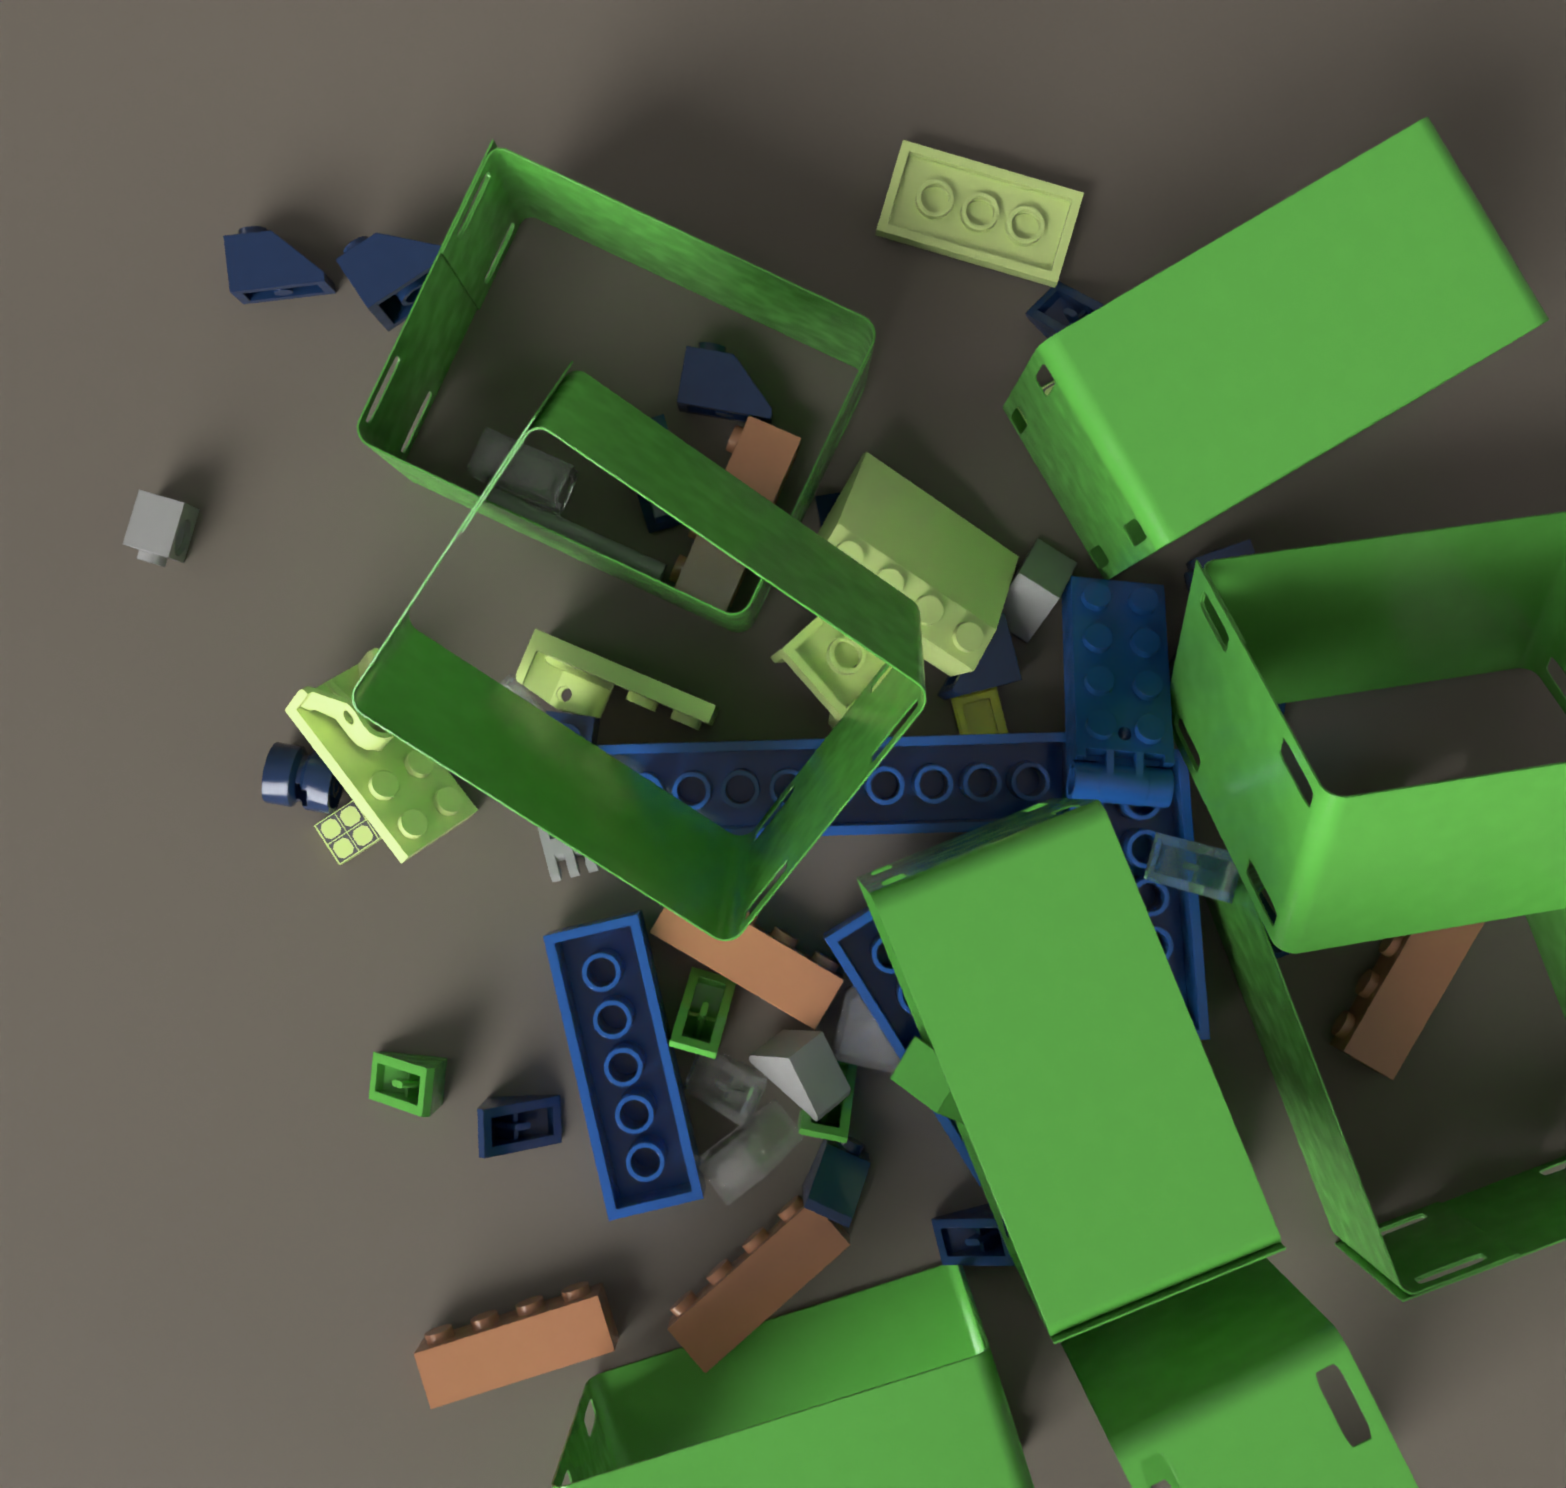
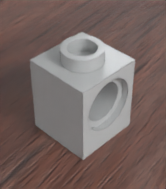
(160, 528)

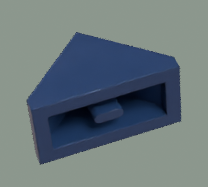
(1060, 309)
(994, 669)
(518, 1124)
(971, 1238)

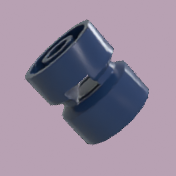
(296, 776)

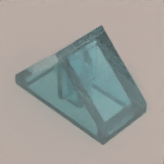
(1192, 867)

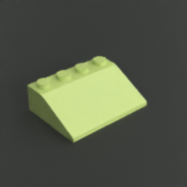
(929, 556)

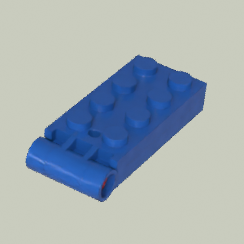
(1117, 693)

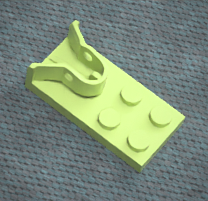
(556, 665)
(830, 666)
(394, 785)

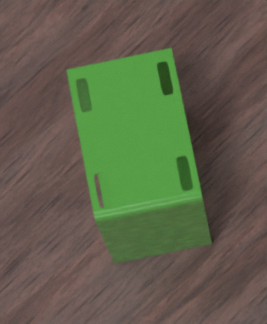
(457, 288)
(1269, 348)
(1358, 622)
(593, 798)
(1071, 1064)
(1487, 1223)
(1228, 1391)
(830, 1396)

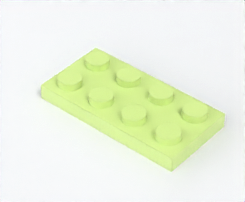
(979, 213)

